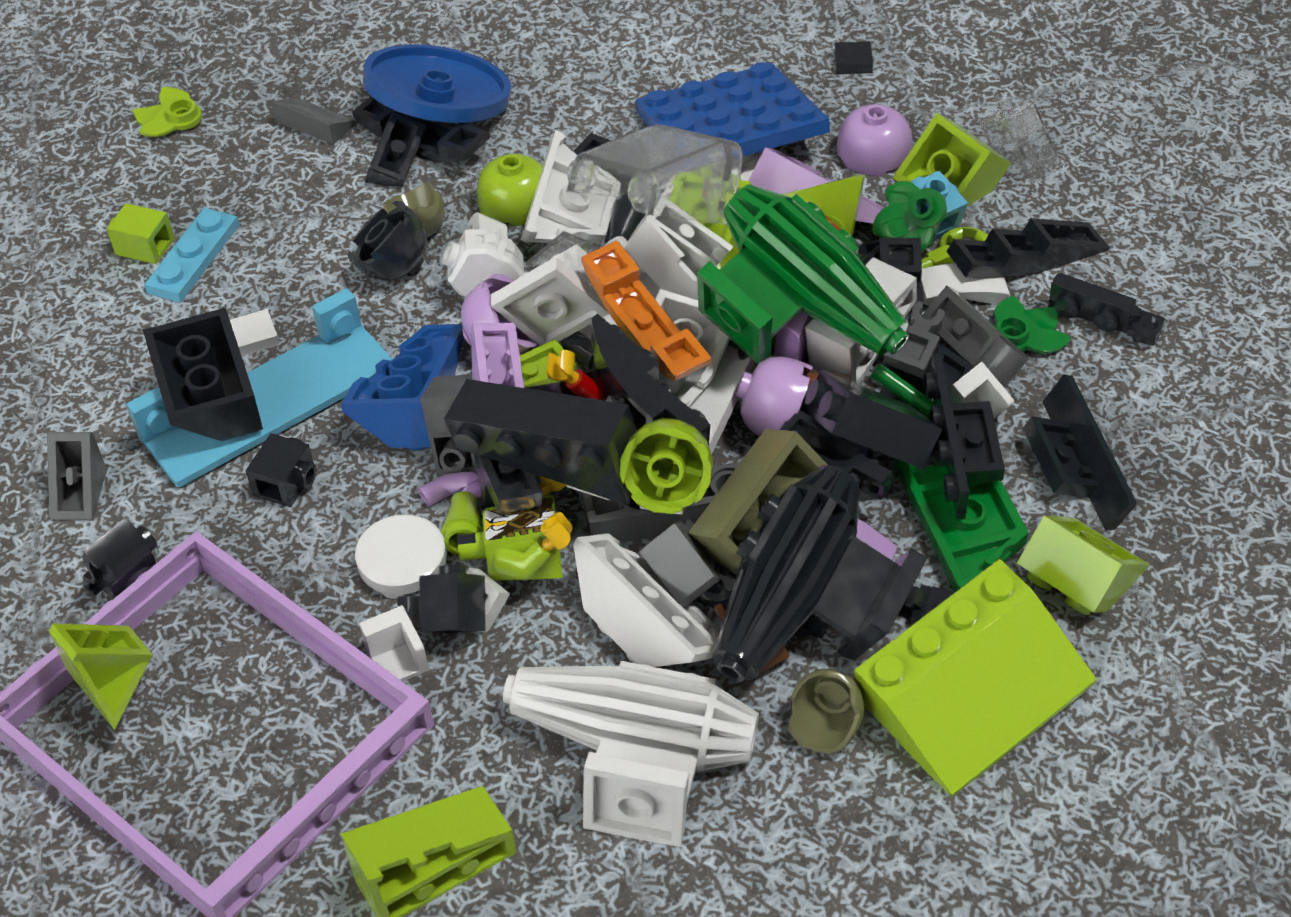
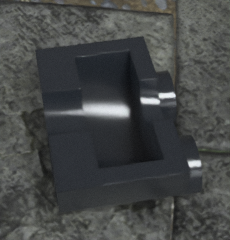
(118, 559)

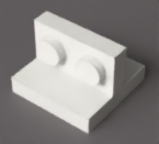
(551, 299)

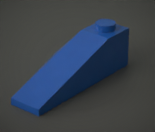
(390, 399)

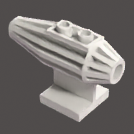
(648, 737)

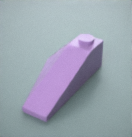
(784, 174)

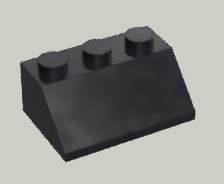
(203, 376)

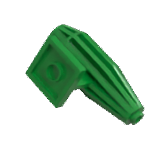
(791, 265)

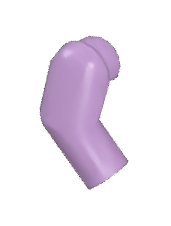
(448, 485)

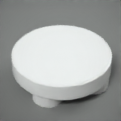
(398, 552)

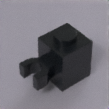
(448, 601)

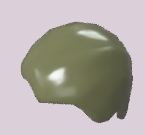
(426, 204)
(826, 711)

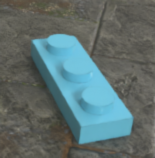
(192, 255)

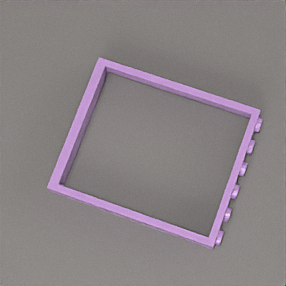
(314, 811)

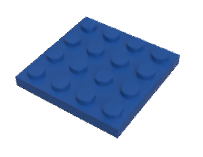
(746, 106)

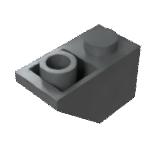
(435, 405)

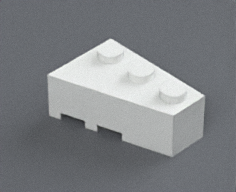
(675, 251)
(840, 354)

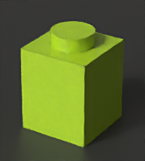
(140, 233)

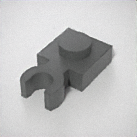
(921, 345)

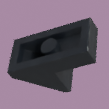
(506, 486)

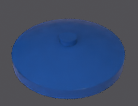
(436, 83)

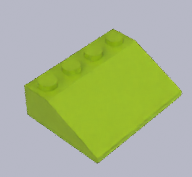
(973, 678)

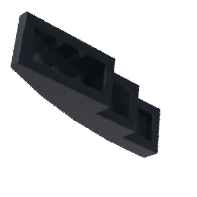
(1037, 248)

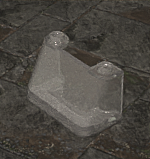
(663, 172)

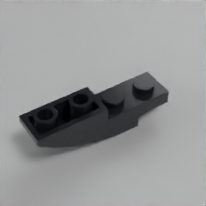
(633, 379)

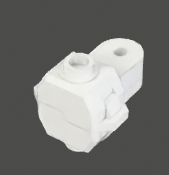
(481, 253)

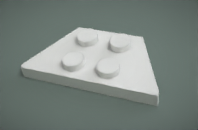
(560, 210)

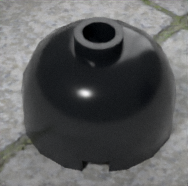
(390, 244)

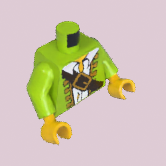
(521, 542)

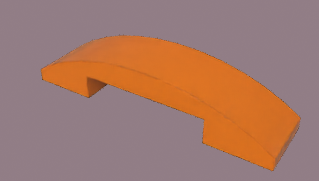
(639, 314)

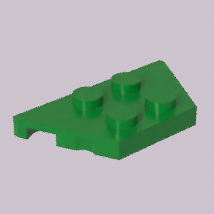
(967, 545)

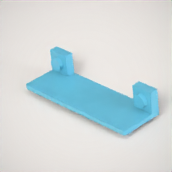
(283, 388)

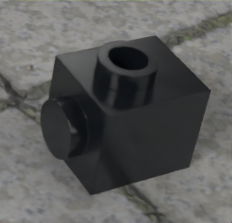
(281, 470)

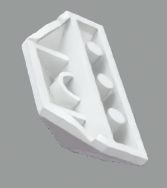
(637, 607)

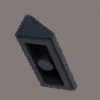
(395, 151)

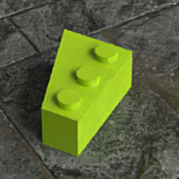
(427, 851)

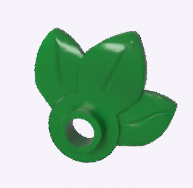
(904, 214)
(1030, 328)

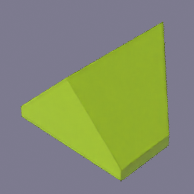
(103, 662)

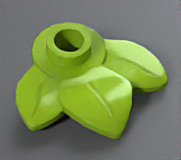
(173, 113)

